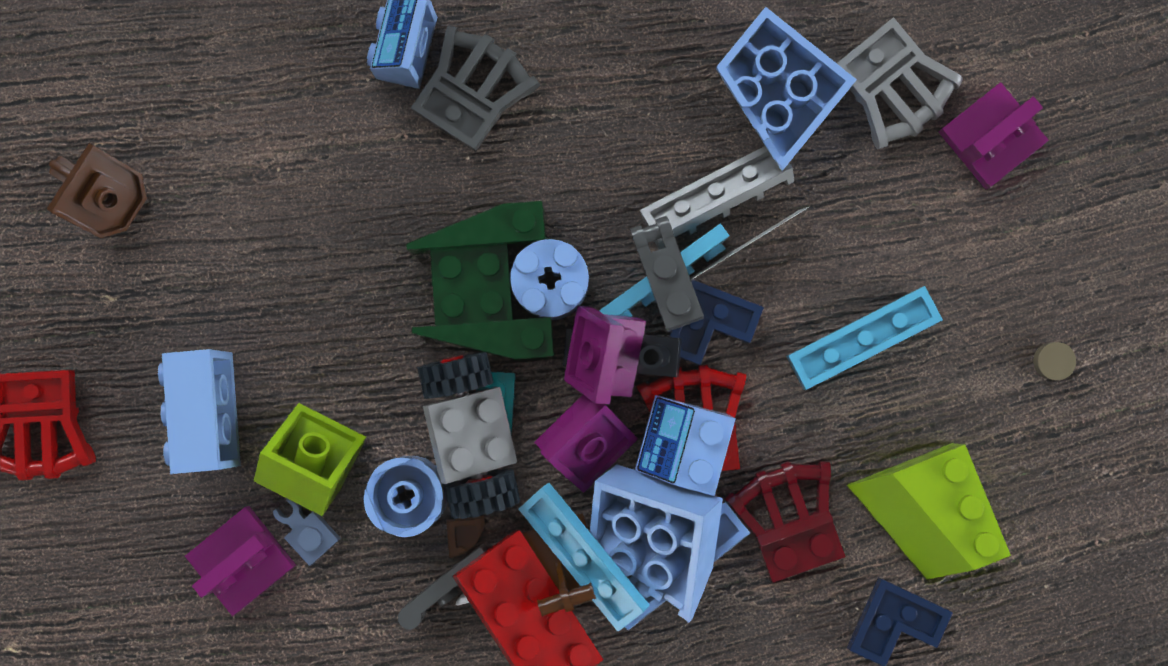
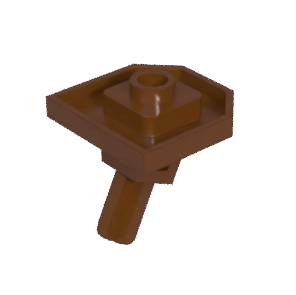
(97, 192)

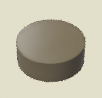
(1054, 361)

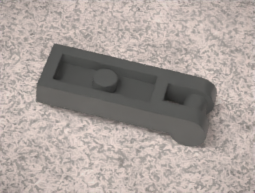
(667, 275)
(439, 591)

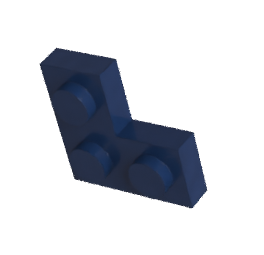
(721, 314)
(892, 612)

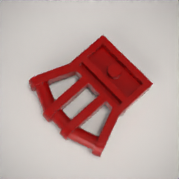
(704, 378)
(43, 399)

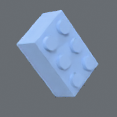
(199, 411)

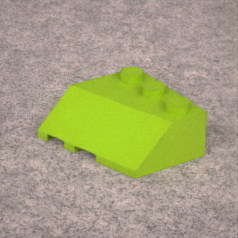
(935, 512)

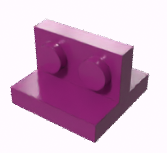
(995, 134)
(604, 354)
(585, 442)
(239, 561)

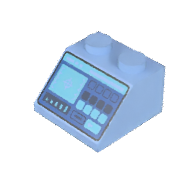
(402, 41)
(685, 445)

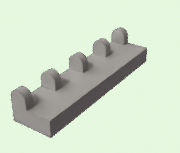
(718, 193)

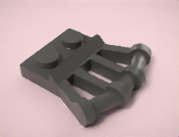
(458, 108)

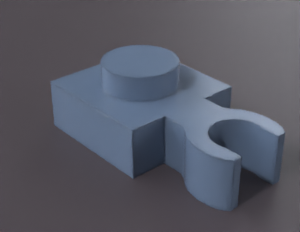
(309, 535)

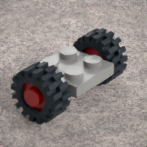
(469, 435)

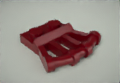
(798, 543)

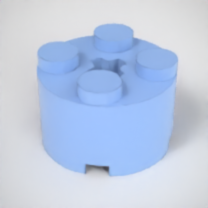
(531, 268)
(399, 517)

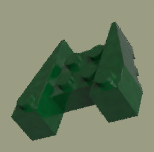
(475, 285)

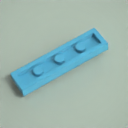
(707, 246)
(864, 338)
(583, 556)

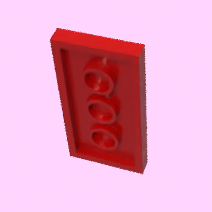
(504, 594)

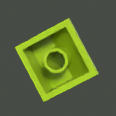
(308, 459)

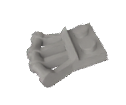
(882, 60)

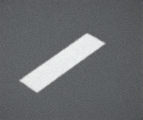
(747, 243)

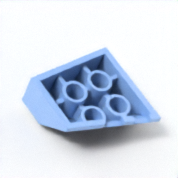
(782, 84)
(657, 534)

